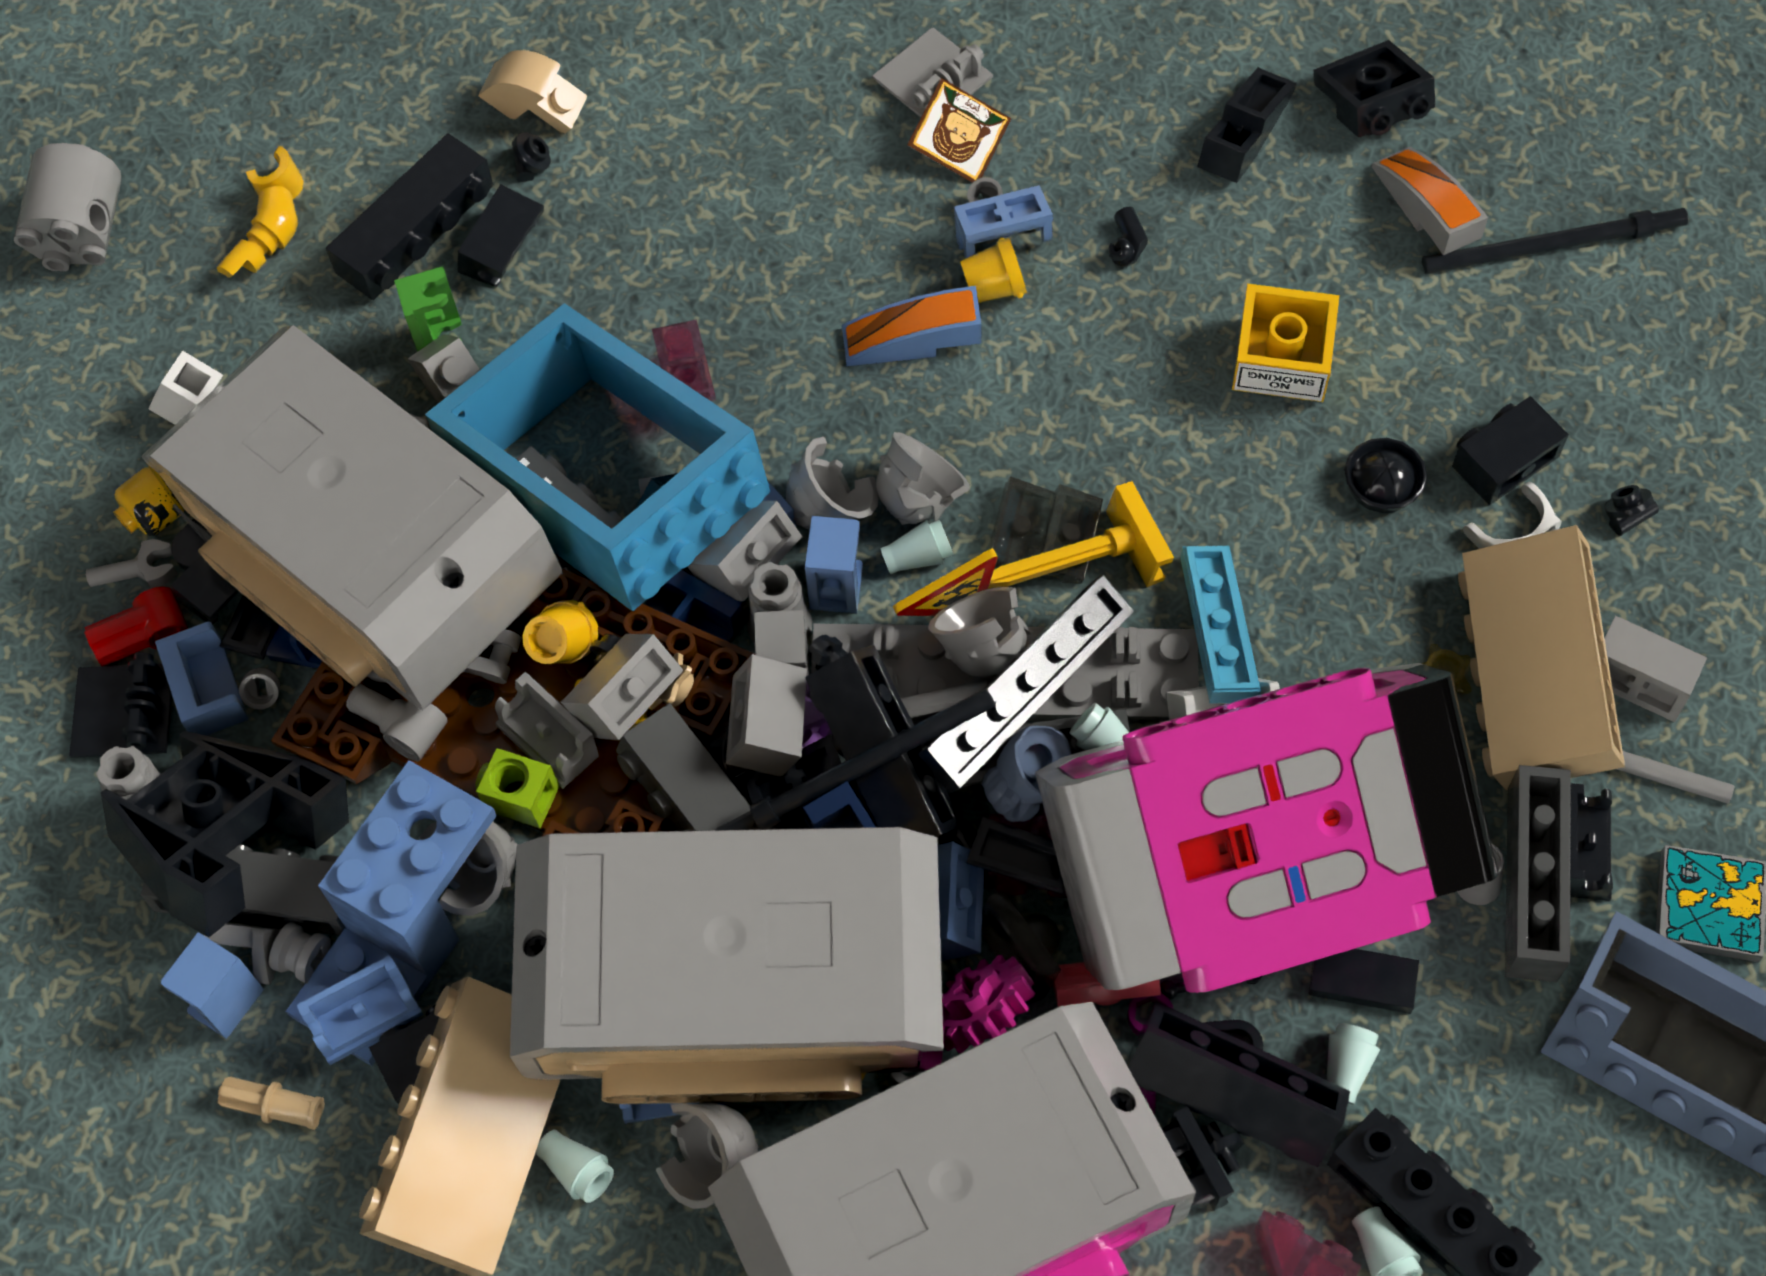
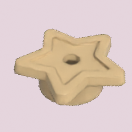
(678, 688)

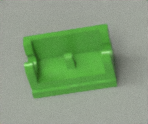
(427, 305)

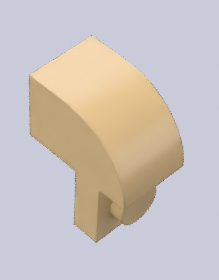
(531, 82)

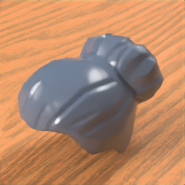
(1013, 782)

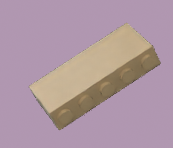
(1540, 656)
(461, 1138)

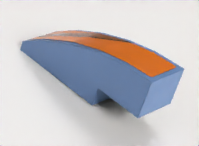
(914, 327)

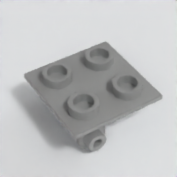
(919, 68)

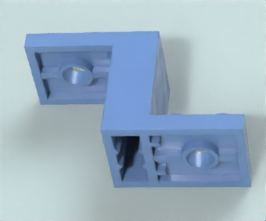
(391, 884)

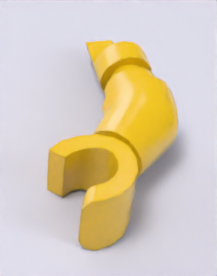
(275, 216)

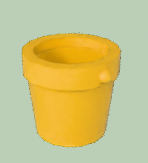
(995, 272)
(561, 633)

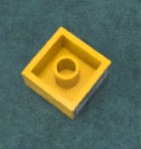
(1286, 342)

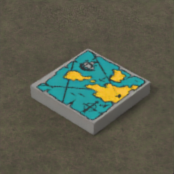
(1712, 902)

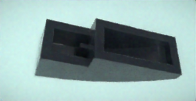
(1245, 124)

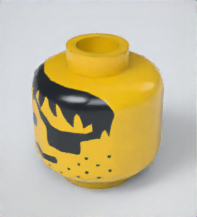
(144, 504)

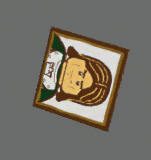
(959, 131)

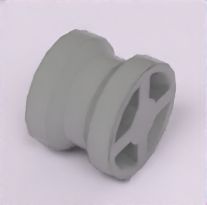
(298, 951)

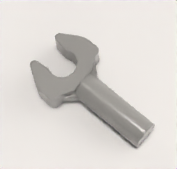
(137, 567)

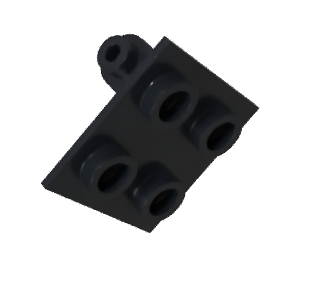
(121, 708)

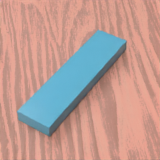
(1219, 624)

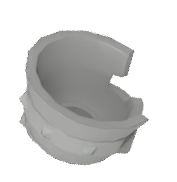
(917, 481)
(821, 489)
(981, 631)
(482, 874)
(711, 1142)

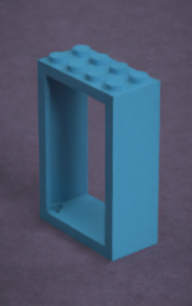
(667, 527)

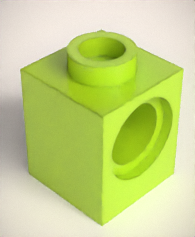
(528, 803)

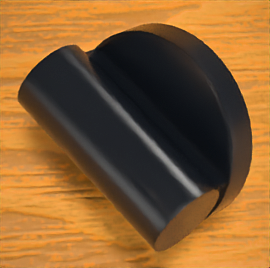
(530, 156)
(1629, 508)

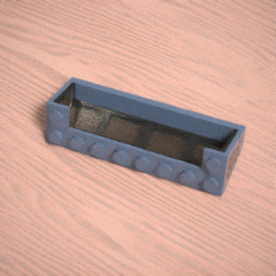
(1670, 1038)

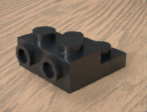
(1376, 88)

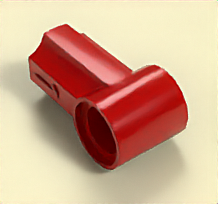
(151, 618)

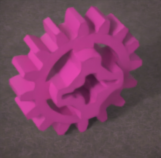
(984, 1002)

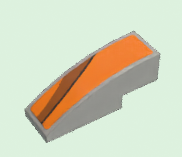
(1432, 199)

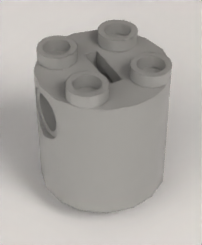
(68, 206)

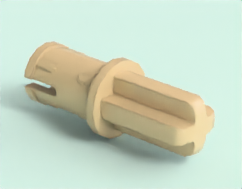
(271, 1102)

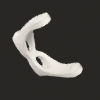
(1548, 523)

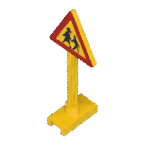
(1132, 534)

